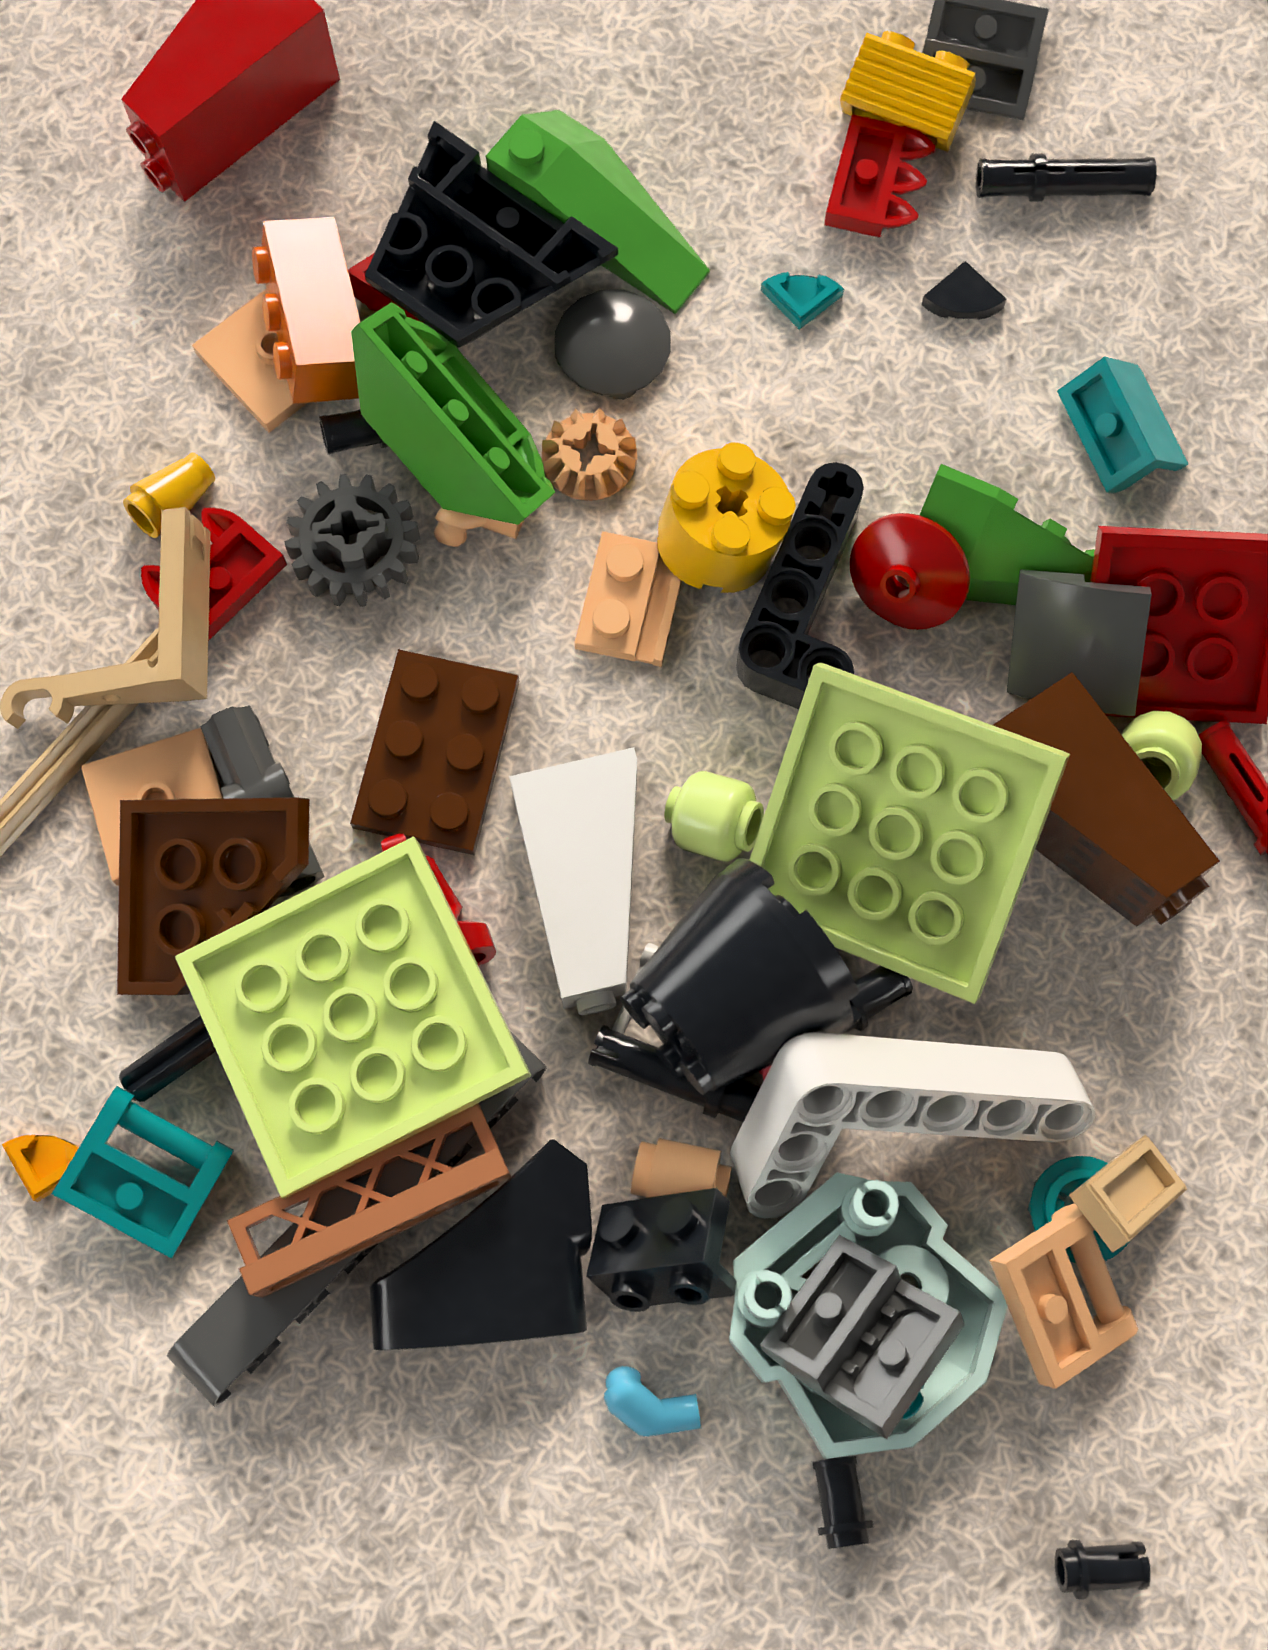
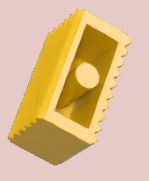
(909, 87)

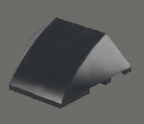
(473, 247)

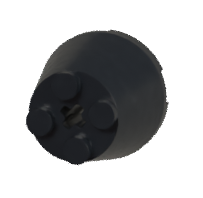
(739, 982)

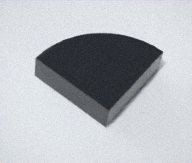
(964, 296)

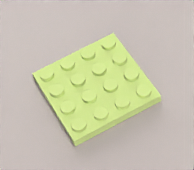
(905, 827)
(351, 1017)

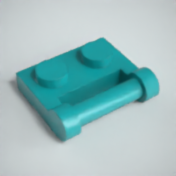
(132, 1193)

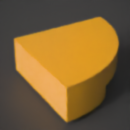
(40, 1161)

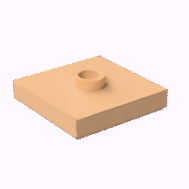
(243, 360)
(160, 770)

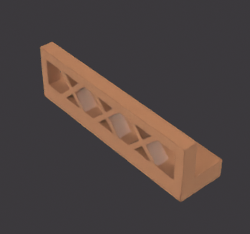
(374, 1223)

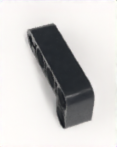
(805, 582)

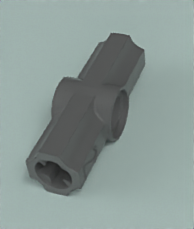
(251, 771)

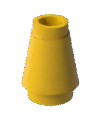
(168, 488)

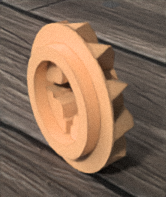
(605, 473)

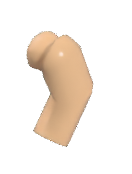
(453, 527)

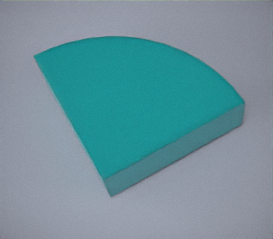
(801, 296)

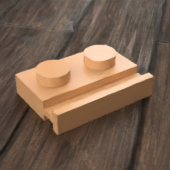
(628, 601)

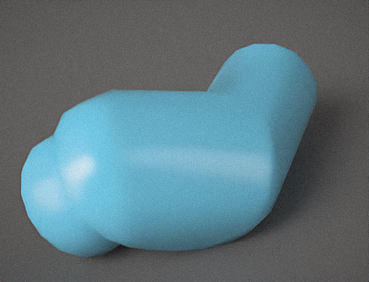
(645, 1412)

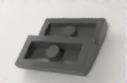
(999, 44)
(1082, 630)
(862, 1336)

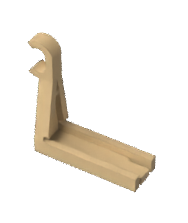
(182, 639)

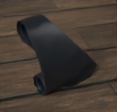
(500, 1270)

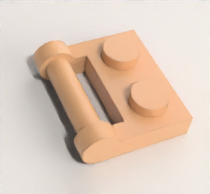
(1050, 1304)

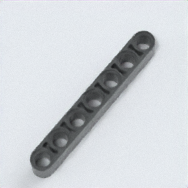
(244, 1328)

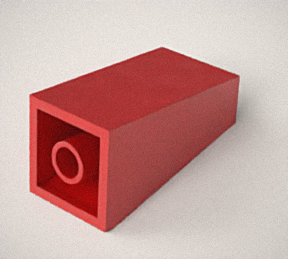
(226, 86)

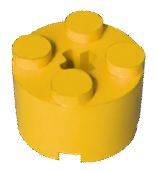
(724, 519)

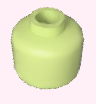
(1167, 748)
(714, 816)

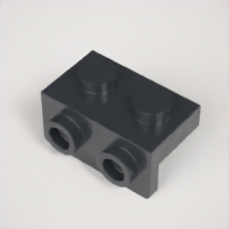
(662, 1250)

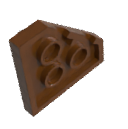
(196, 873)

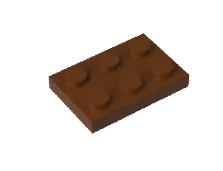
(435, 751)

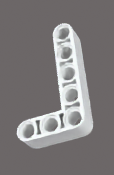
(894, 1086)

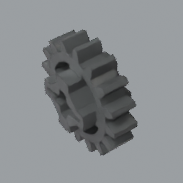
(325, 538)

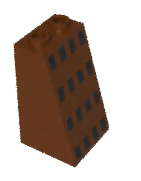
(1110, 815)

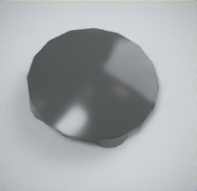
(612, 343)

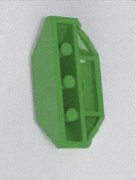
(445, 420)

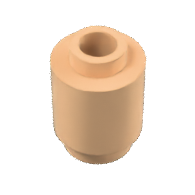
(677, 1168)

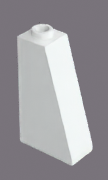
(581, 860)

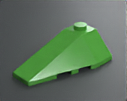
(581, 176)
(998, 537)

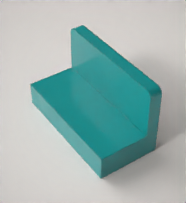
(1120, 423)

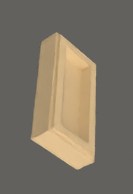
(1128, 1193)

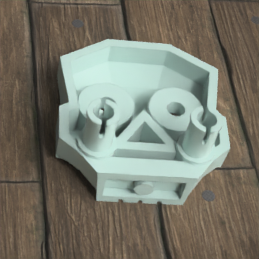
(904, 1230)

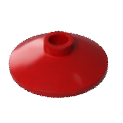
(920, 554)

